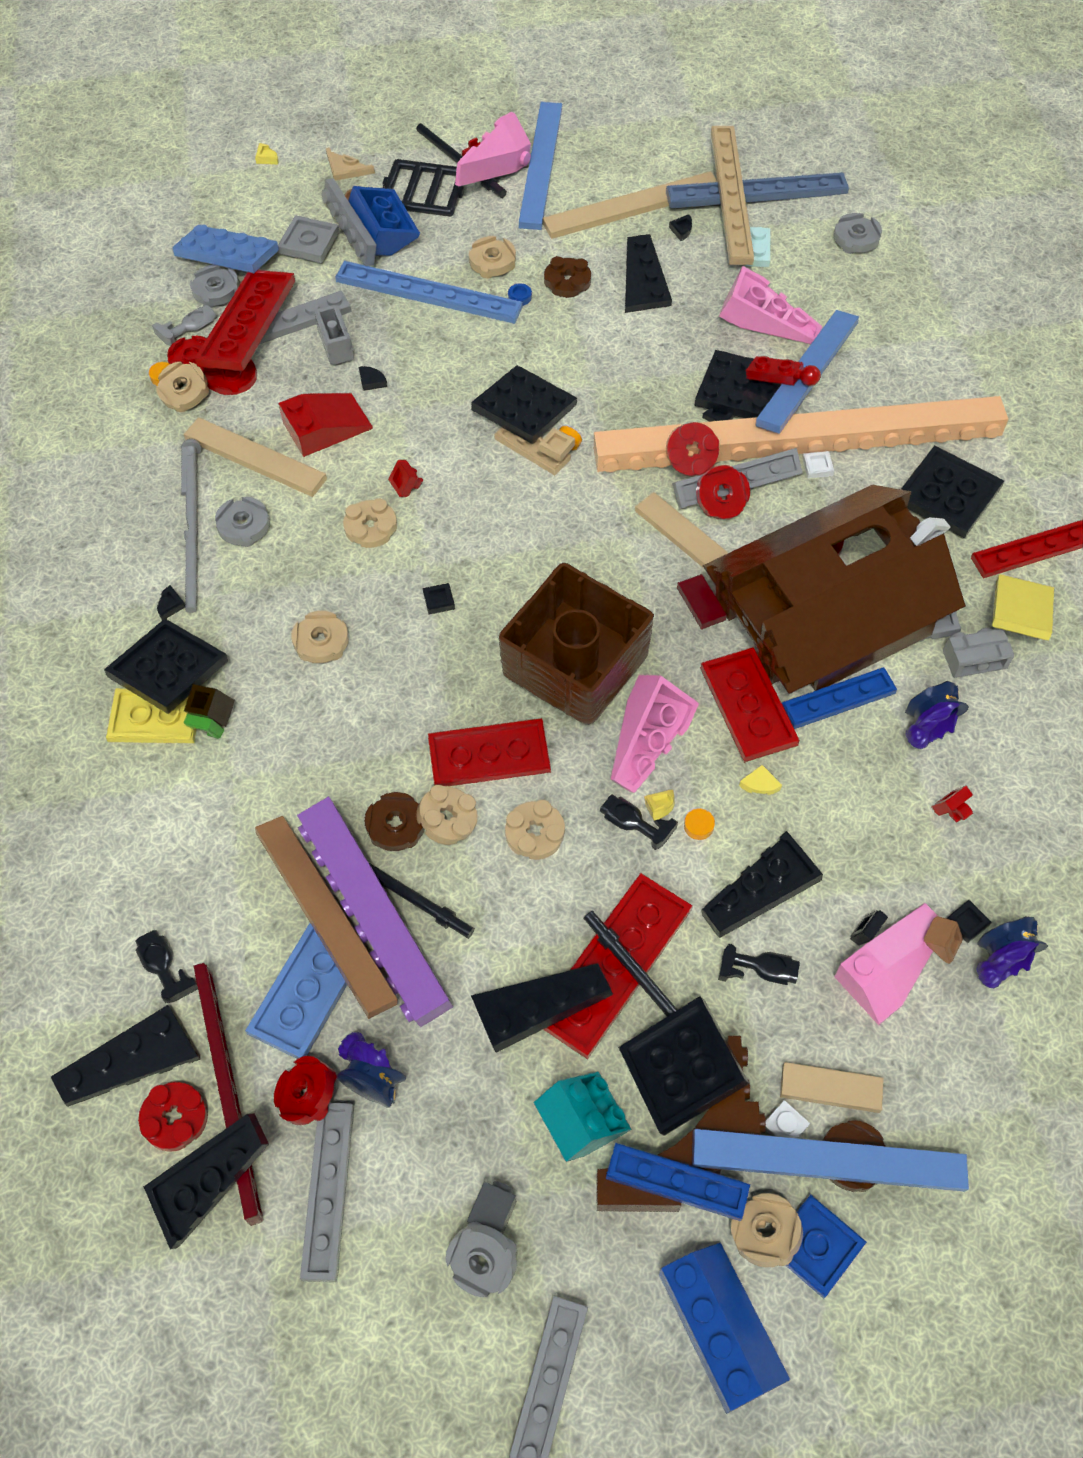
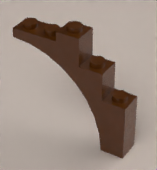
(728, 1115)

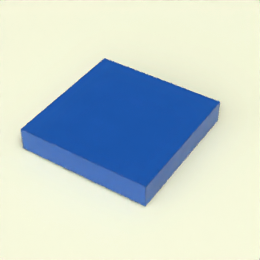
(825, 1248)

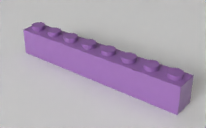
(375, 913)

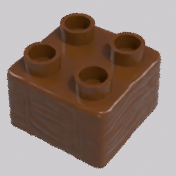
(575, 643)

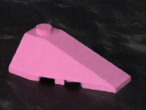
(498, 154)
(760, 309)
(650, 722)
(888, 965)

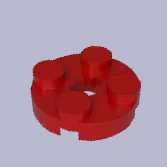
(678, 454)
(730, 479)
(313, 1105)
(183, 1131)

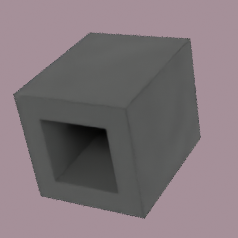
(493, 1206)

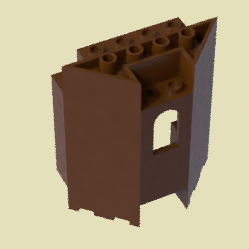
(829, 618)

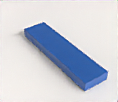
(839, 698)
(678, 1182)

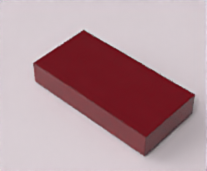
(701, 601)

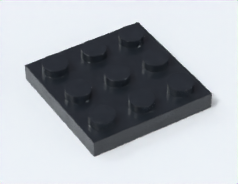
(729, 390)
(524, 404)
(951, 490)
(166, 665)
(683, 1066)

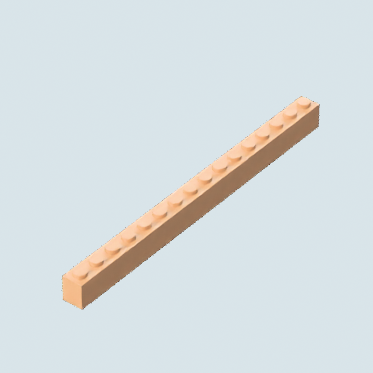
(813, 432)

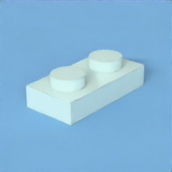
(761, 246)

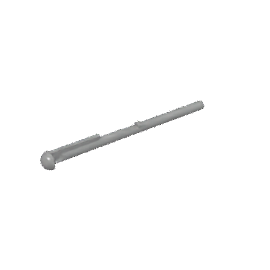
(189, 488)

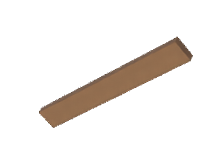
(326, 918)

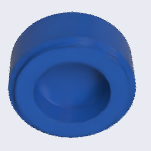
(520, 292)

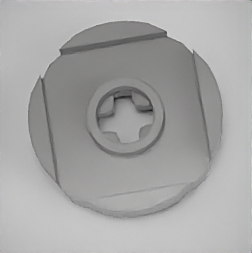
(868, 233)
(226, 283)
(246, 533)
(494, 1247)

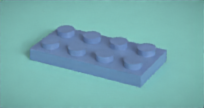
(225, 248)
(299, 999)

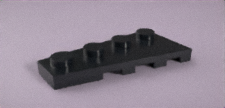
(644, 276)
(766, 884)
(533, 1005)
(139, 1052)
(200, 1180)

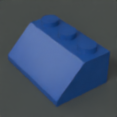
(384, 218)

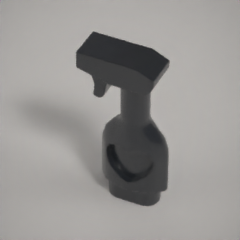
(629, 817)
(157, 959)
(768, 966)

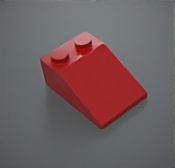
(322, 420)

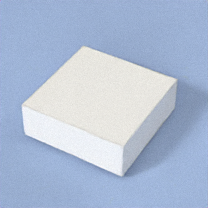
(818, 464)

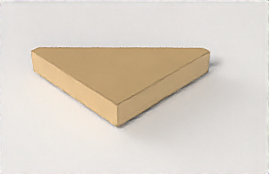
(346, 166)

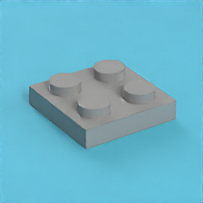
(308, 239)

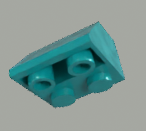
(581, 1115)

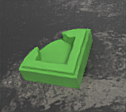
(201, 723)

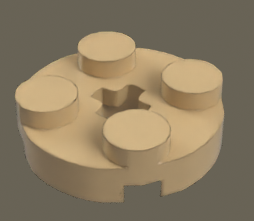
(502, 261)
(187, 397)
(367, 510)
(320, 651)
(453, 800)
(540, 814)
(771, 1250)

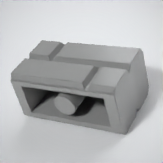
(334, 334)
(978, 652)

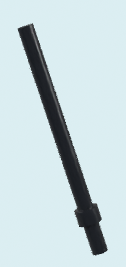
(489, 184)
(443, 916)
(609, 939)

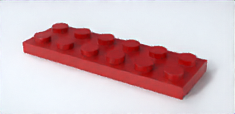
(245, 320)
(646, 924)

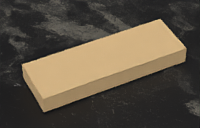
(530, 451)
(832, 1087)

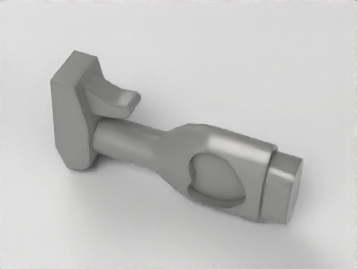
(191, 322)

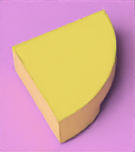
(266, 155)
(761, 782)
(660, 804)

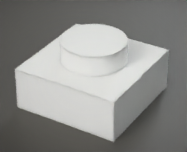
(929, 529)
(786, 1122)

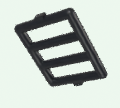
(419, 167)

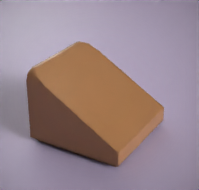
(944, 938)

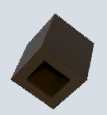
(210, 704)

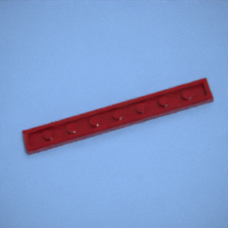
(226, 1083)

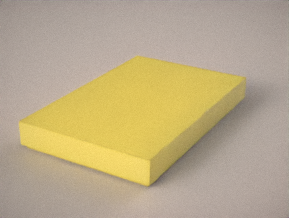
(1023, 607)
(141, 722)

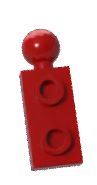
(782, 371)

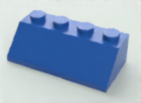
(723, 1326)

